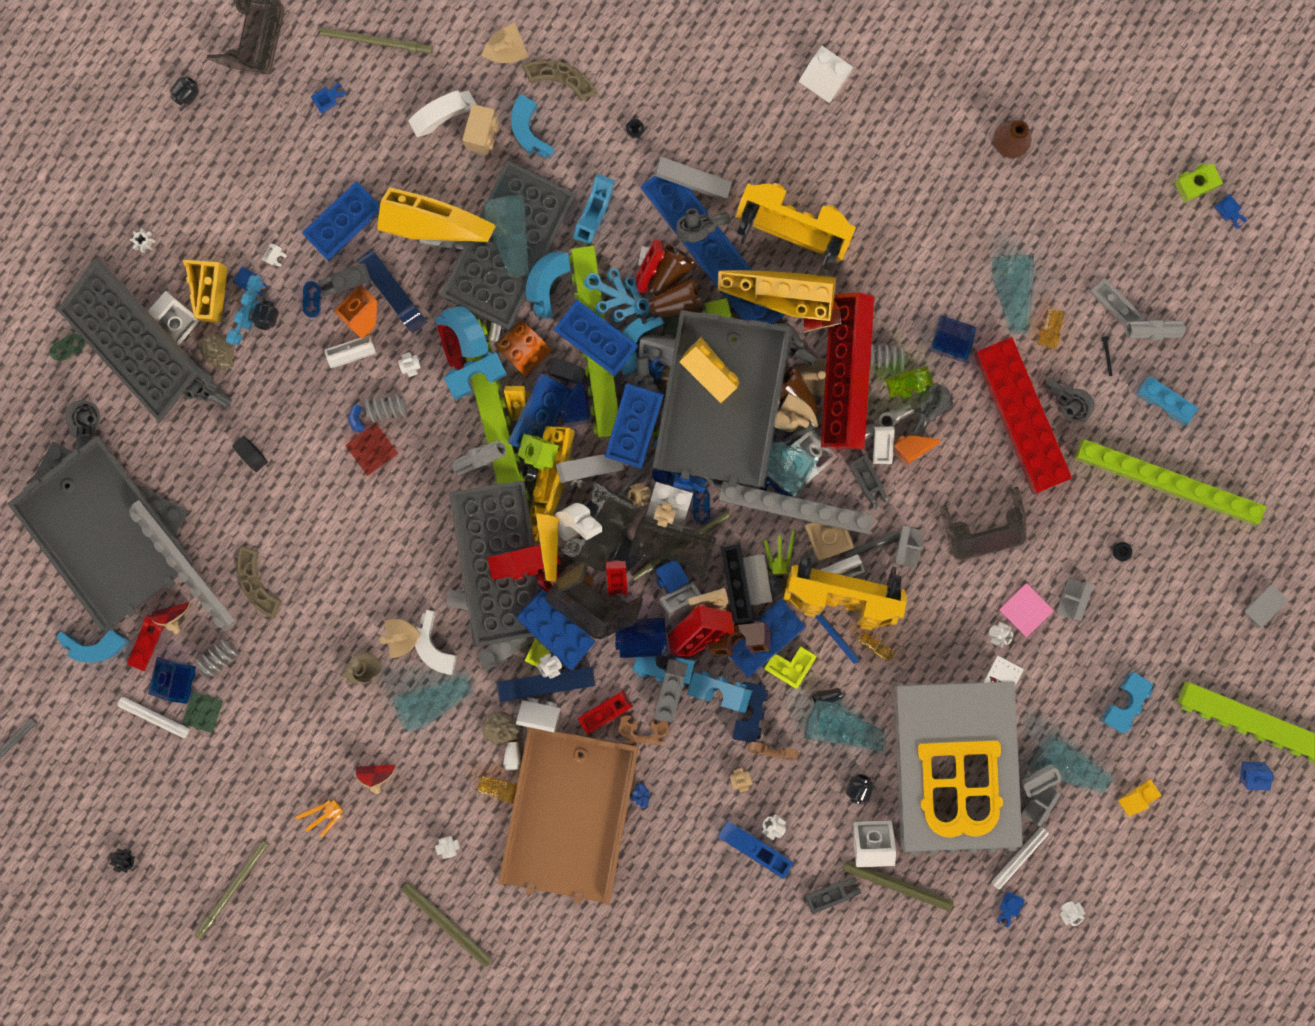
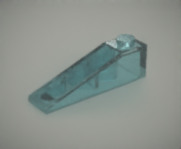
(510, 232)
(1014, 285)
(790, 467)
(427, 703)
(837, 726)
(1072, 765)

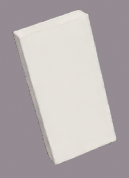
(883, 445)

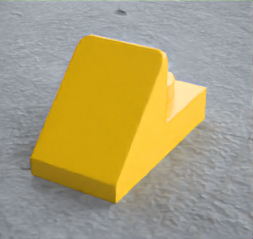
(516, 400)
(1139, 798)

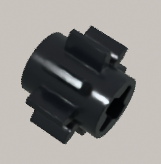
(122, 860)

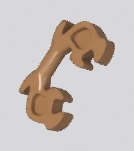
(626, 729)
(787, 754)

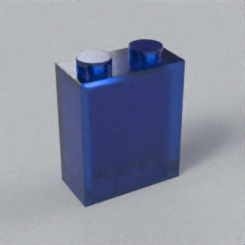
(642, 639)

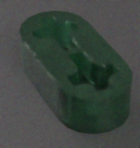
(64, 343)

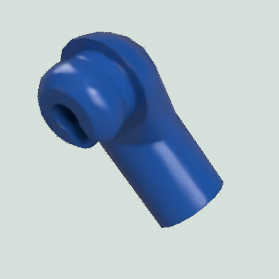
(354, 420)

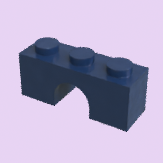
(749, 729)

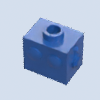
(670, 576)
(1256, 775)

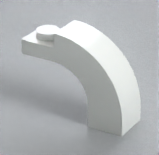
(439, 111)
(577, 520)
(427, 650)

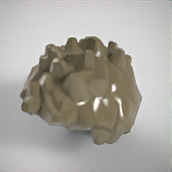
(217, 351)
(362, 668)
(500, 728)

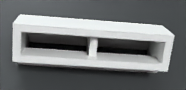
(350, 351)
(849, 567)

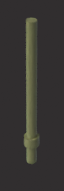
(411, 46)
(649, 566)
(209, 920)

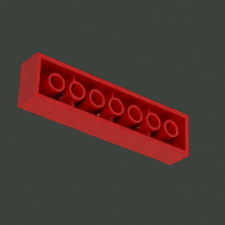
(848, 373)
(1022, 415)

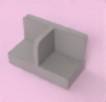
(657, 346)
(908, 547)
(1074, 599)
(677, 603)
(1265, 606)
(1040, 806)

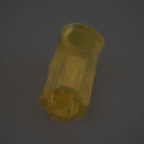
(1050, 332)
(501, 789)

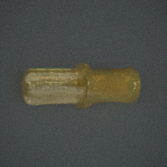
(876, 647)

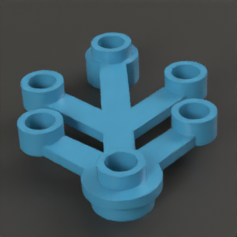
(619, 295)
(242, 316)

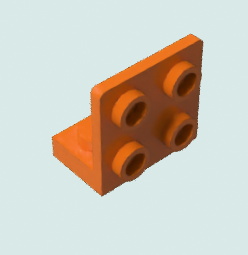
(523, 348)

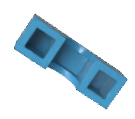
(459, 380)
(1163, 397)
(647, 666)
(1138, 690)
(734, 696)

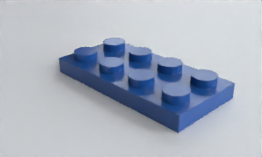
(342, 221)
(595, 338)
(541, 409)
(634, 425)
(783, 629)
(555, 631)

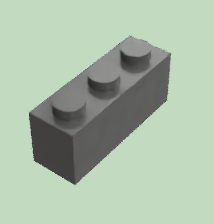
(670, 691)

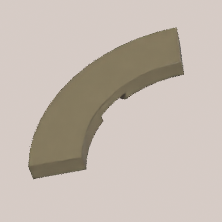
(561, 73)
(251, 583)

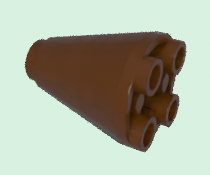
(1012, 138)
(670, 269)
(676, 299)
(796, 385)

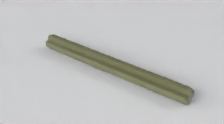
(898, 885)
(446, 925)

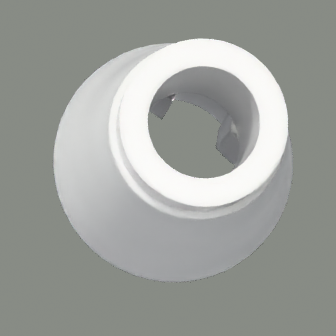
(512, 756)

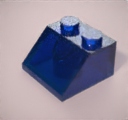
(953, 339)
(576, 407)
(172, 680)

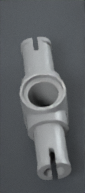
(895, 417)

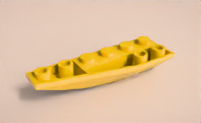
(429, 219)
(784, 292)
(548, 484)

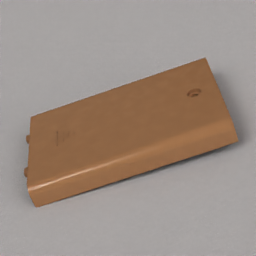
(568, 815)

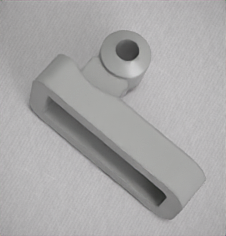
(1040, 780)

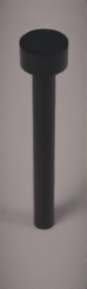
(1107, 354)

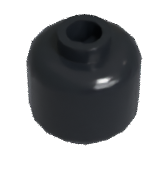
(184, 90)
(265, 315)
(859, 788)

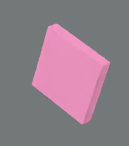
(1026, 610)

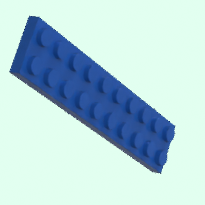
(712, 252)

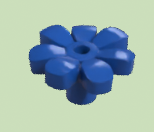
(640, 796)

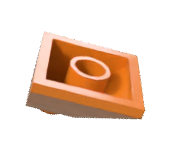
(359, 311)
(913, 447)

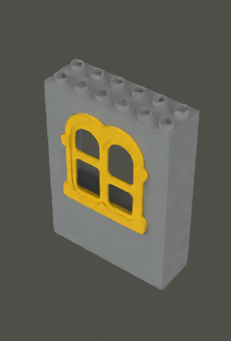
(957, 722)

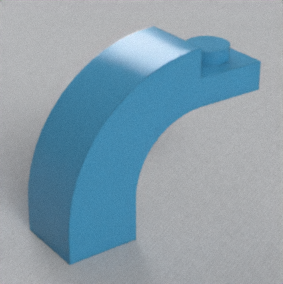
(520, 121)
(595, 209)
(541, 278)
(467, 330)
(634, 333)
(106, 649)

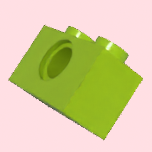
(1209, 180)
(537, 451)

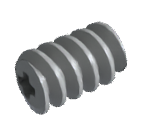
(887, 356)
(386, 408)
(217, 658)

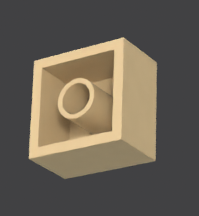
(480, 129)

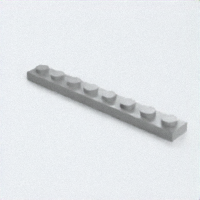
(796, 508)
(180, 564)

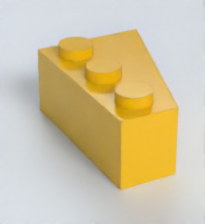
(207, 289)
(709, 370)

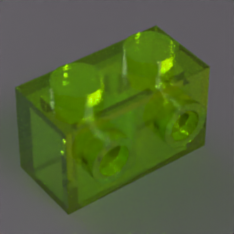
(908, 382)

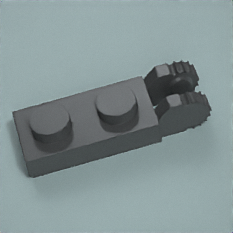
(346, 279)
(868, 479)
(831, 895)

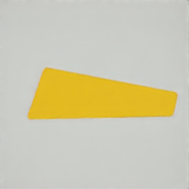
(549, 543)

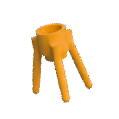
(332, 810)

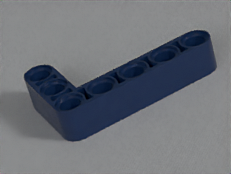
(392, 292)
(539, 685)

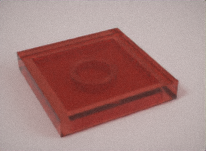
(371, 449)

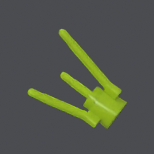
(779, 565)

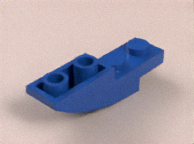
(755, 849)

